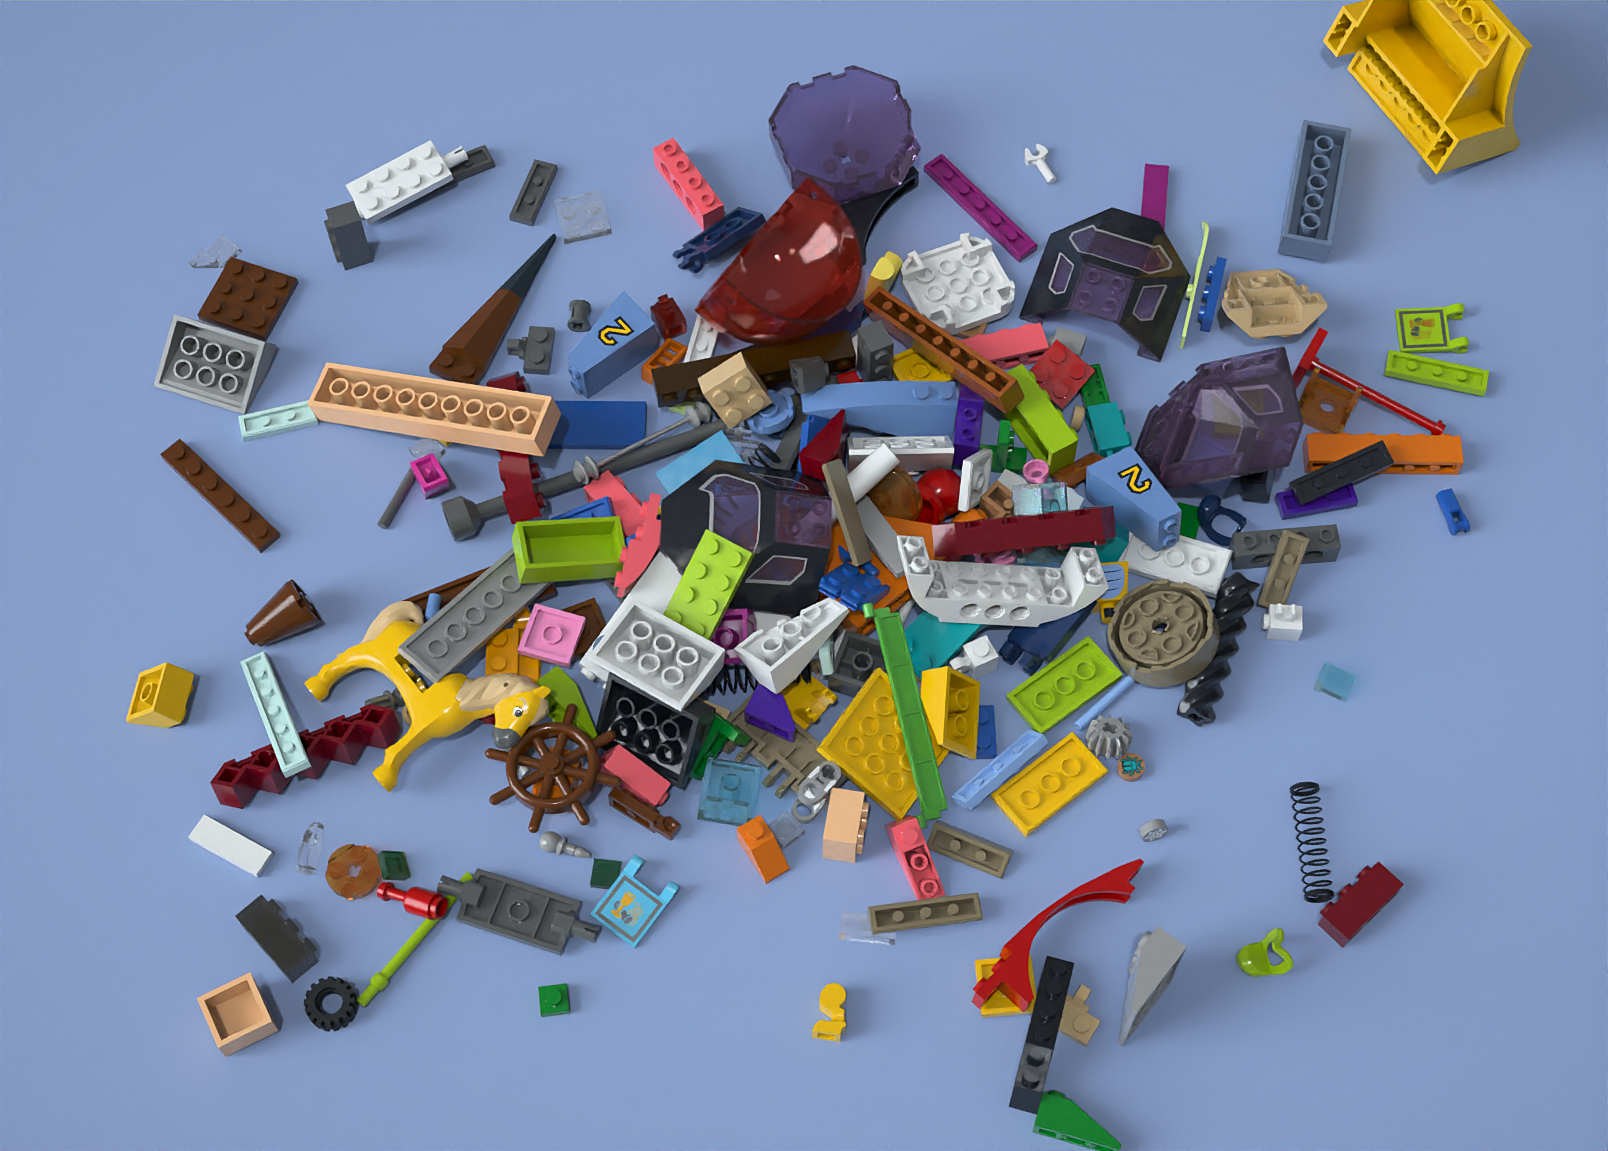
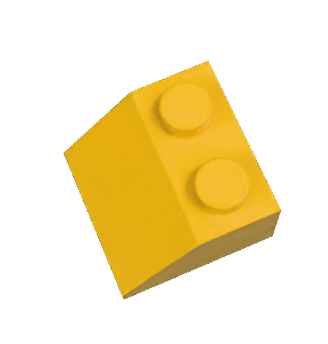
(160, 696)

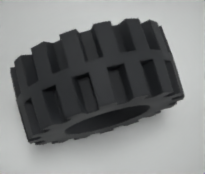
(325, 988)

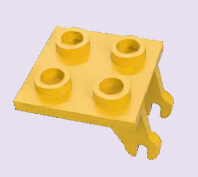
(807, 701)

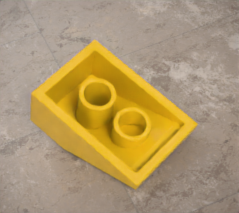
(952, 708)

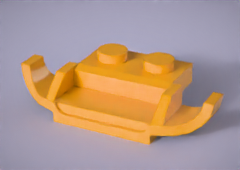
(503, 653)

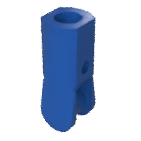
(1451, 510)

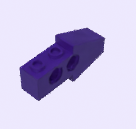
(967, 424)

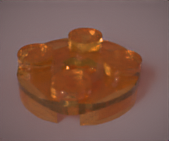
(338, 869)

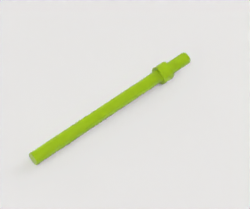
(380, 980)

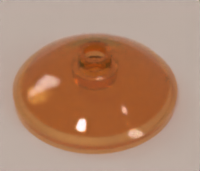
(897, 495)

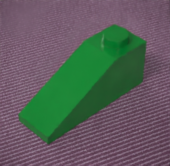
(1067, 1122)

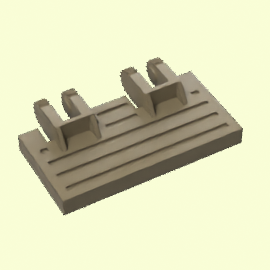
(793, 759)

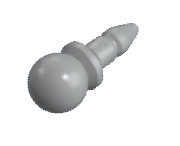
(551, 842)

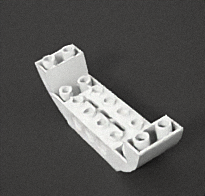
(999, 591)

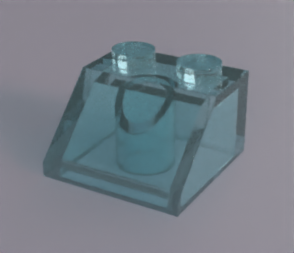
(728, 792)

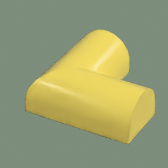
(884, 273)

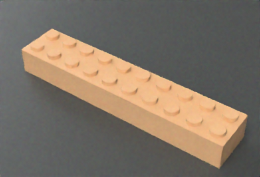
(435, 409)

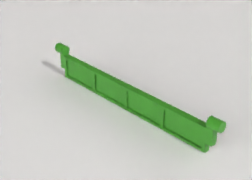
(909, 712)

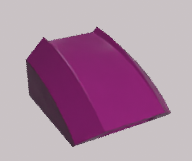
(733, 630)

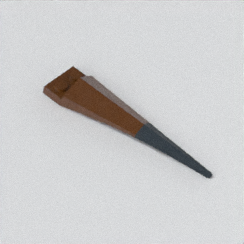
(473, 347)

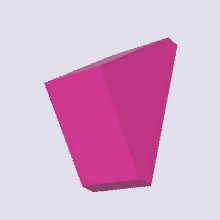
(429, 475)

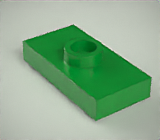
(1095, 389)

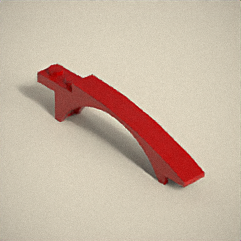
(1012, 971)

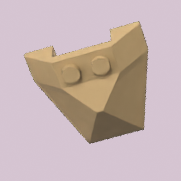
(1270, 303)

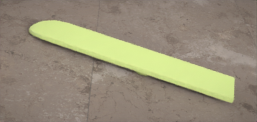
(1191, 290)

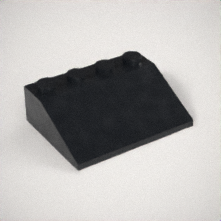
(654, 730)

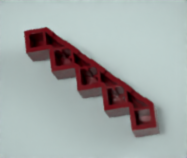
(518, 469)
(1023, 532)
(338, 741)

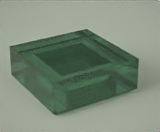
(393, 865)
(605, 873)

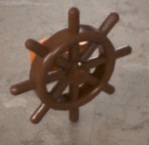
(557, 771)

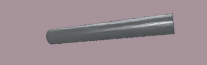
(397, 499)

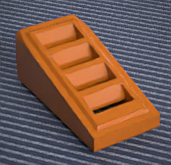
(657, 358)

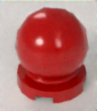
(939, 494)

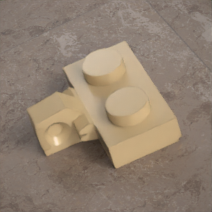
(1075, 1019)

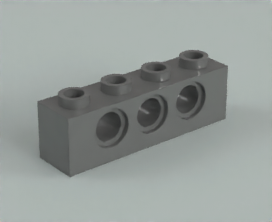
(1257, 548)

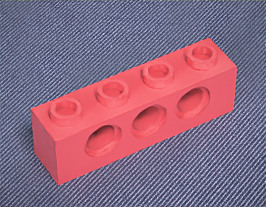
(688, 183)

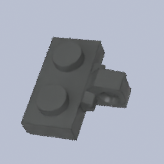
(534, 349)

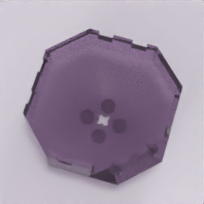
(842, 117)

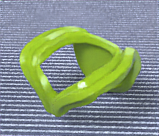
(1254, 957)

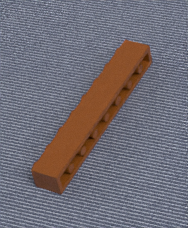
(944, 350)

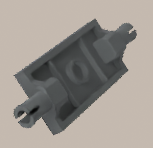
(518, 911)

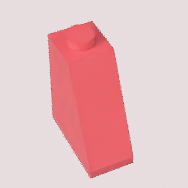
(635, 776)

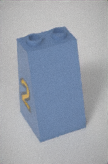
(612, 347)
(1137, 498)

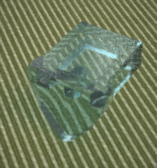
(1334, 681)

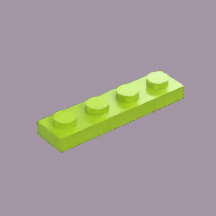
(1436, 373)

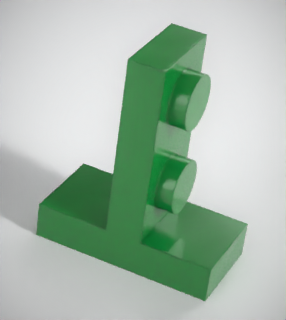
(1004, 454)
(719, 733)

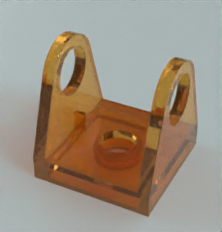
(1323, 392)

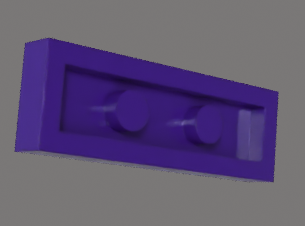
(1339, 499)

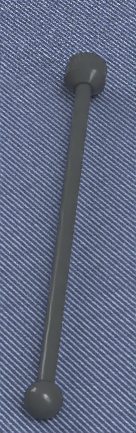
(465, 516)

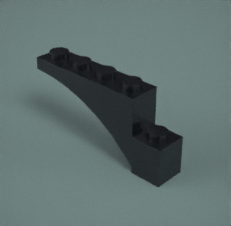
(868, 210)
(1041, 1035)

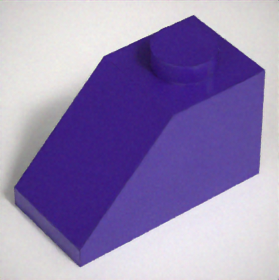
(770, 713)

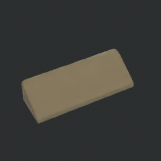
(969, 849)

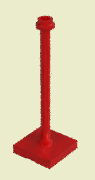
(1310, 361)

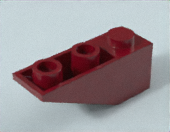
(825, 447)

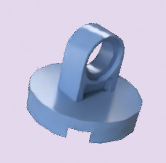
(773, 418)

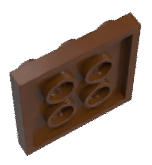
(248, 299)

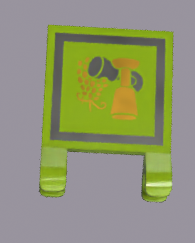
(1427, 329)

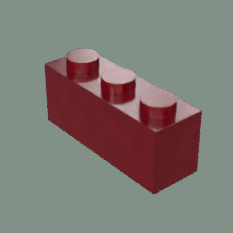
(1359, 903)

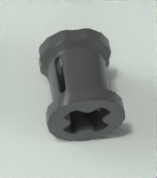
(579, 315)

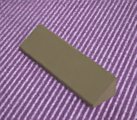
(847, 512)
(924, 913)

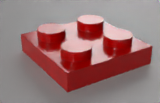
(1061, 374)

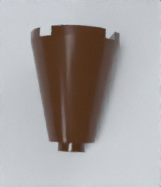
(282, 616)

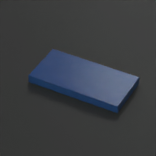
(599, 424)

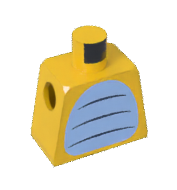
(1117, 579)

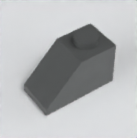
(808, 374)

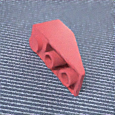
(914, 857)

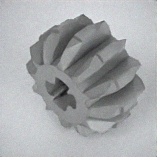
(1108, 737)

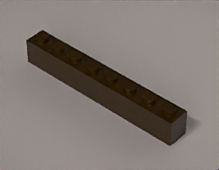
(680, 381)

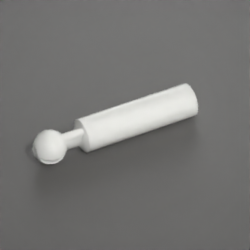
(869, 473)

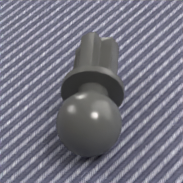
(387, 699)

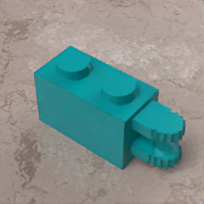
(1107, 429)

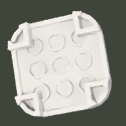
(958, 284)

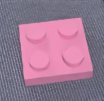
(551, 635)

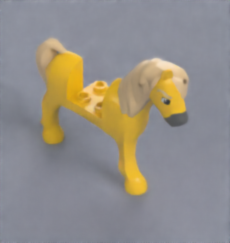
(443, 706)

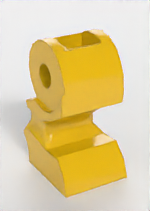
(831, 1003)

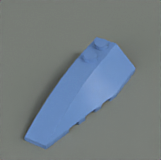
(889, 406)

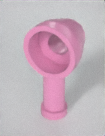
(1036, 471)

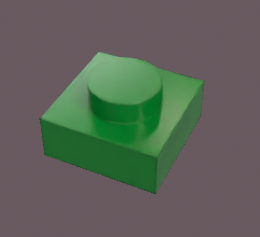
(553, 1000)

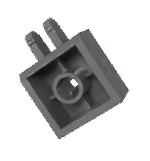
(852, 654)

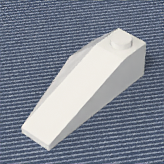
(785, 650)

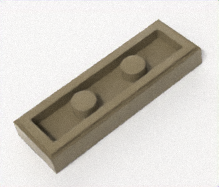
(1283, 569)

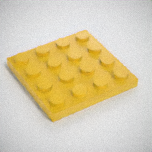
(872, 749)

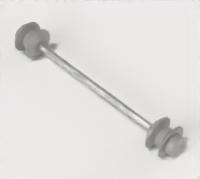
(590, 467)

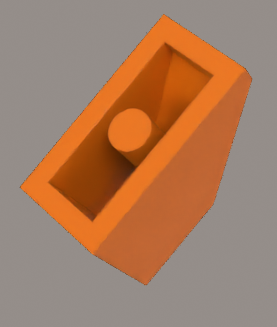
(762, 849)

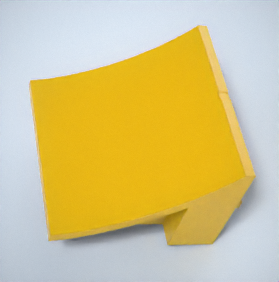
(1437, 73)

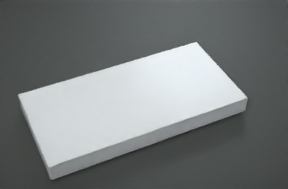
(1186, 561)

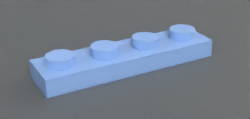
(999, 769)

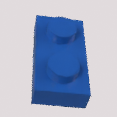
(986, 733)

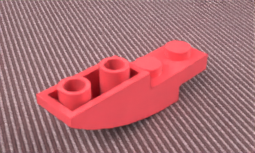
(641, 549)

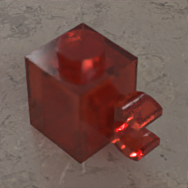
(668, 318)

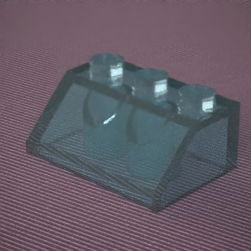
(1040, 499)

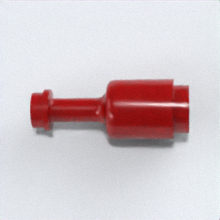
(416, 900)

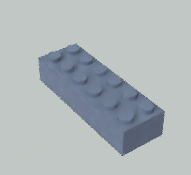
(1314, 191)

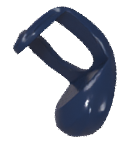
(1211, 507)

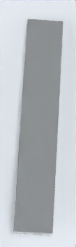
(879, 534)

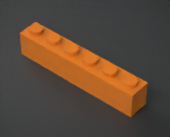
(1411, 453)

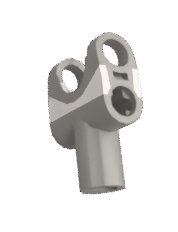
(817, 790)

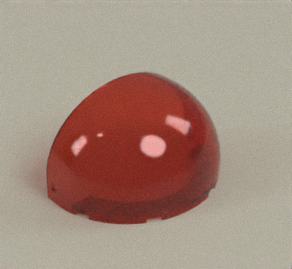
(790, 273)

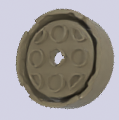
(1166, 656)

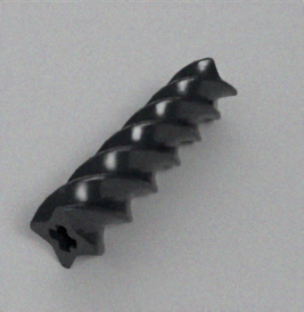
(1205, 688)

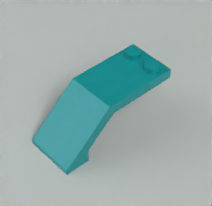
(936, 643)

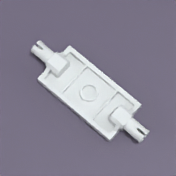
(403, 180)

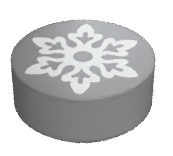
(1153, 830)

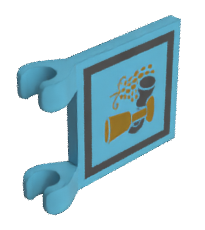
(630, 906)

